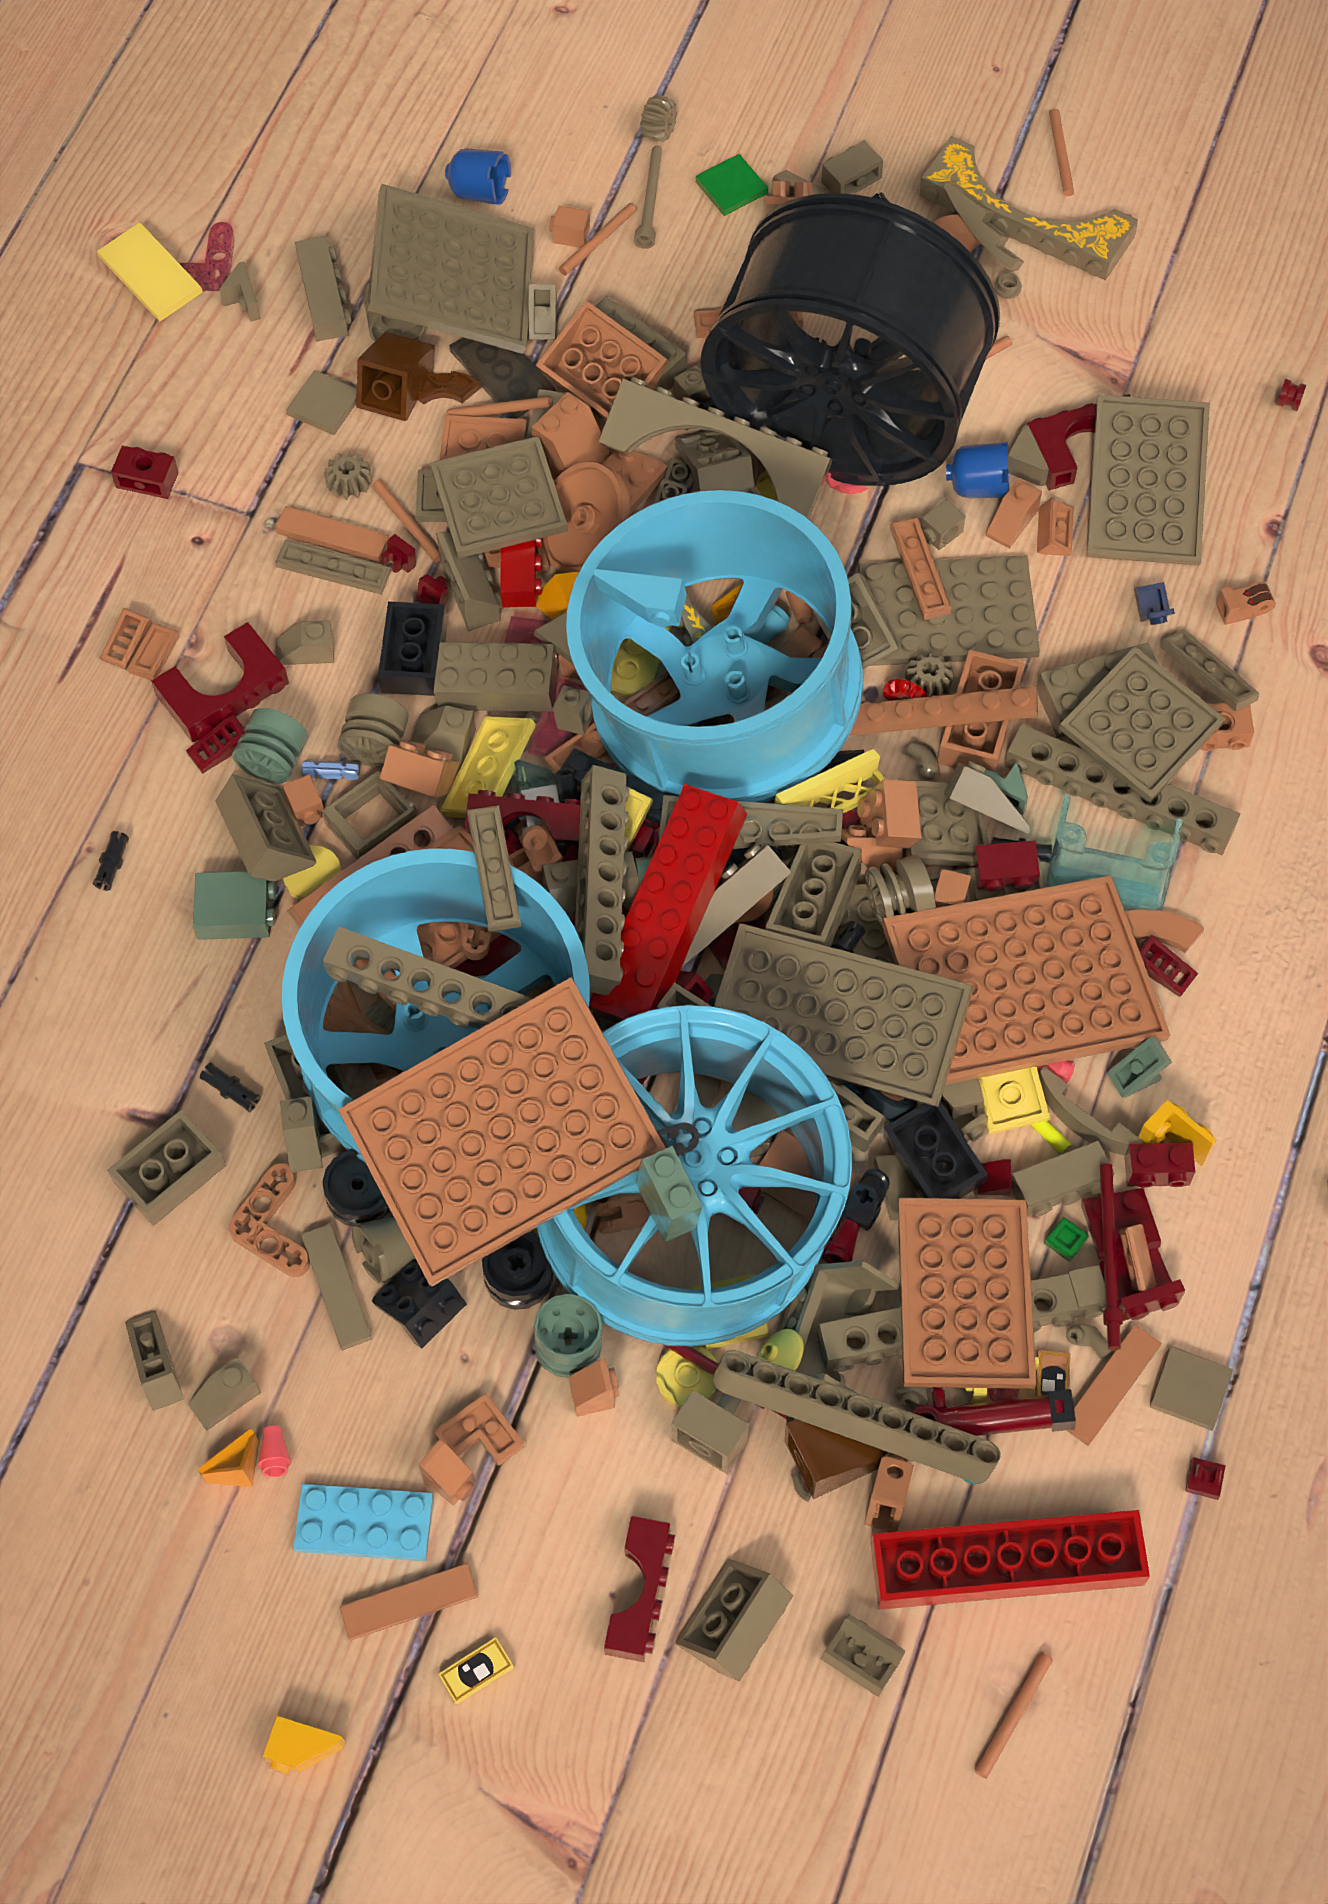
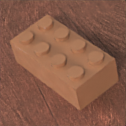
(985, 740)

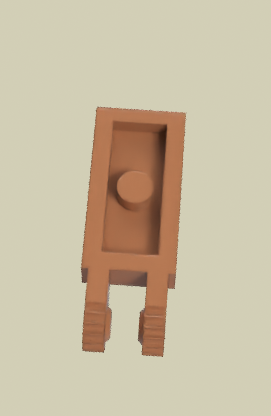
(633, 1211)

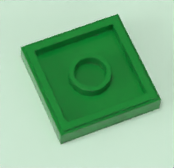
(731, 184)

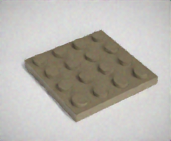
(498, 497)
(1142, 723)

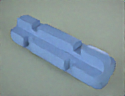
(331, 770)

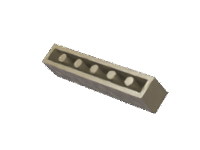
(738, 892)

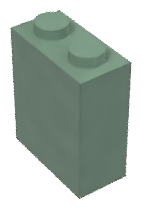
(232, 906)
(668, 1194)

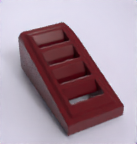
(225, 751)
(1169, 958)

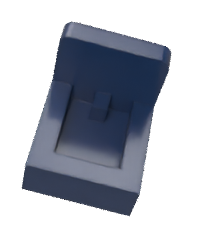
(1153, 603)

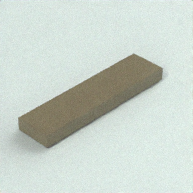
(333, 567)
(1209, 670)
(493, 868)
(336, 1287)

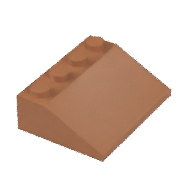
(594, 358)

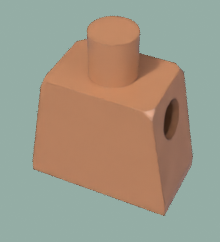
(889, 1493)

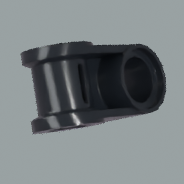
(866, 1198)

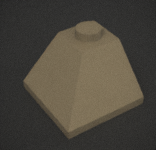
(446, 730)

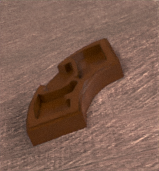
(450, 386)

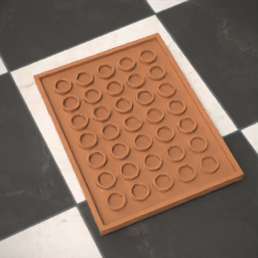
(1047, 971)
(501, 1131)

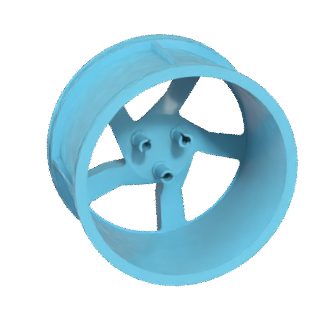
(726, 669)
(388, 905)

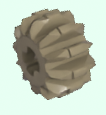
(658, 118)
(348, 475)
(931, 674)

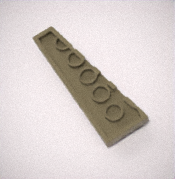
(777, 824)

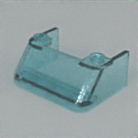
(1137, 881)

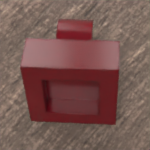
(400, 553)
(432, 590)
(1205, 1478)

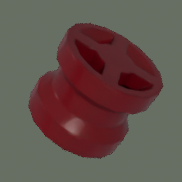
(1291, 394)

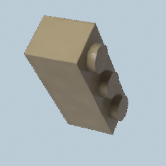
(1060, 1179)

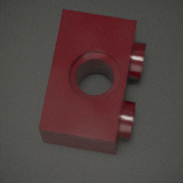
(144, 472)

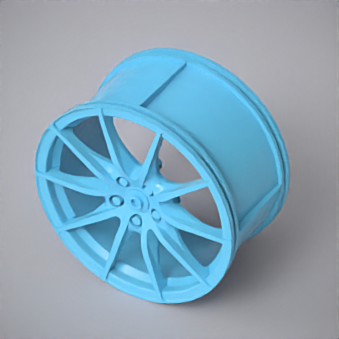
(793, 1085)

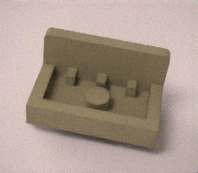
(863, 1655)

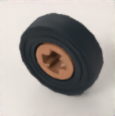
(887, 1104)

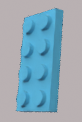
(363, 1522)

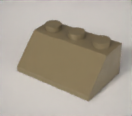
(469, 585)
(561, 882)
(735, 1619)

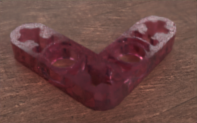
(206, 271)

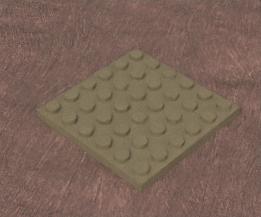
(451, 269)

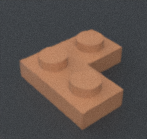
(481, 1423)

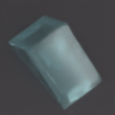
(533, 776)

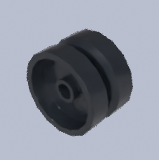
(345, 1202)
(521, 1287)

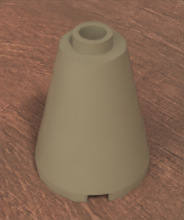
(382, 1247)

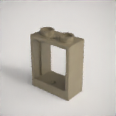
(335, 814)

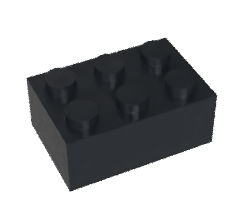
(411, 647)
(935, 1153)

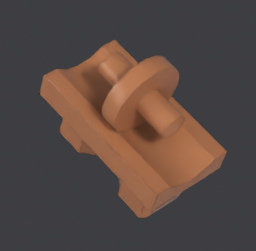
(781, 192)
(540, 846)

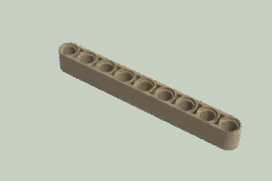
(856, 1416)

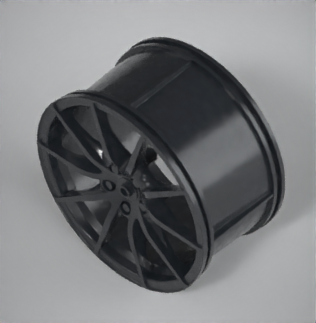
(874, 271)

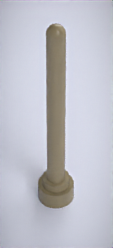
(645, 234)

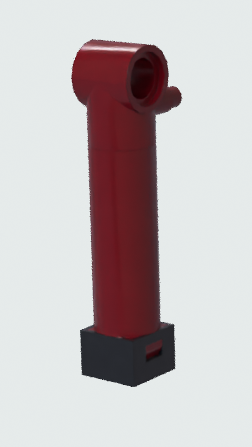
(1003, 1416)

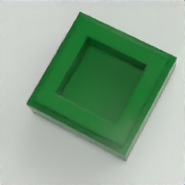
(1066, 1239)

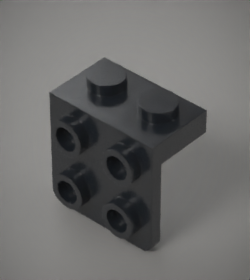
(417, 1305)

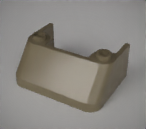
(830, 1295)

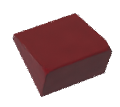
(999, 1178)

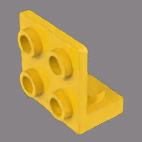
(1173, 1123)

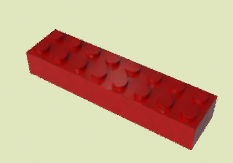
(672, 901)
(1009, 1559)

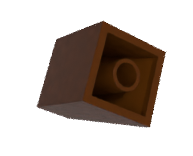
(393, 374)
(828, 1458)

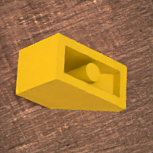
(299, 1746)

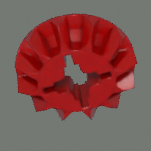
(899, 689)

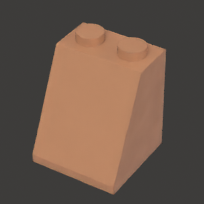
(569, 435)

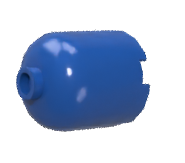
(479, 175)
(980, 470)

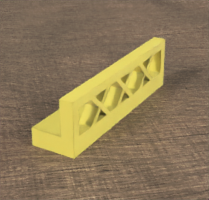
(835, 780)

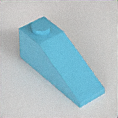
(649, 596)

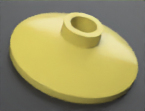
(783, 1349)

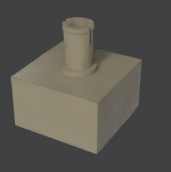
(711, 1430)

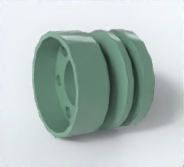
(270, 745)
(567, 1318)

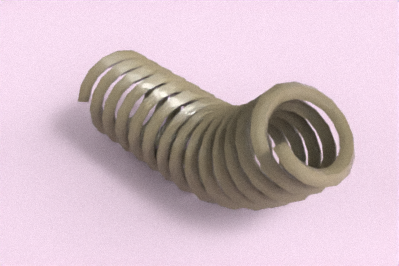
(800, 1488)

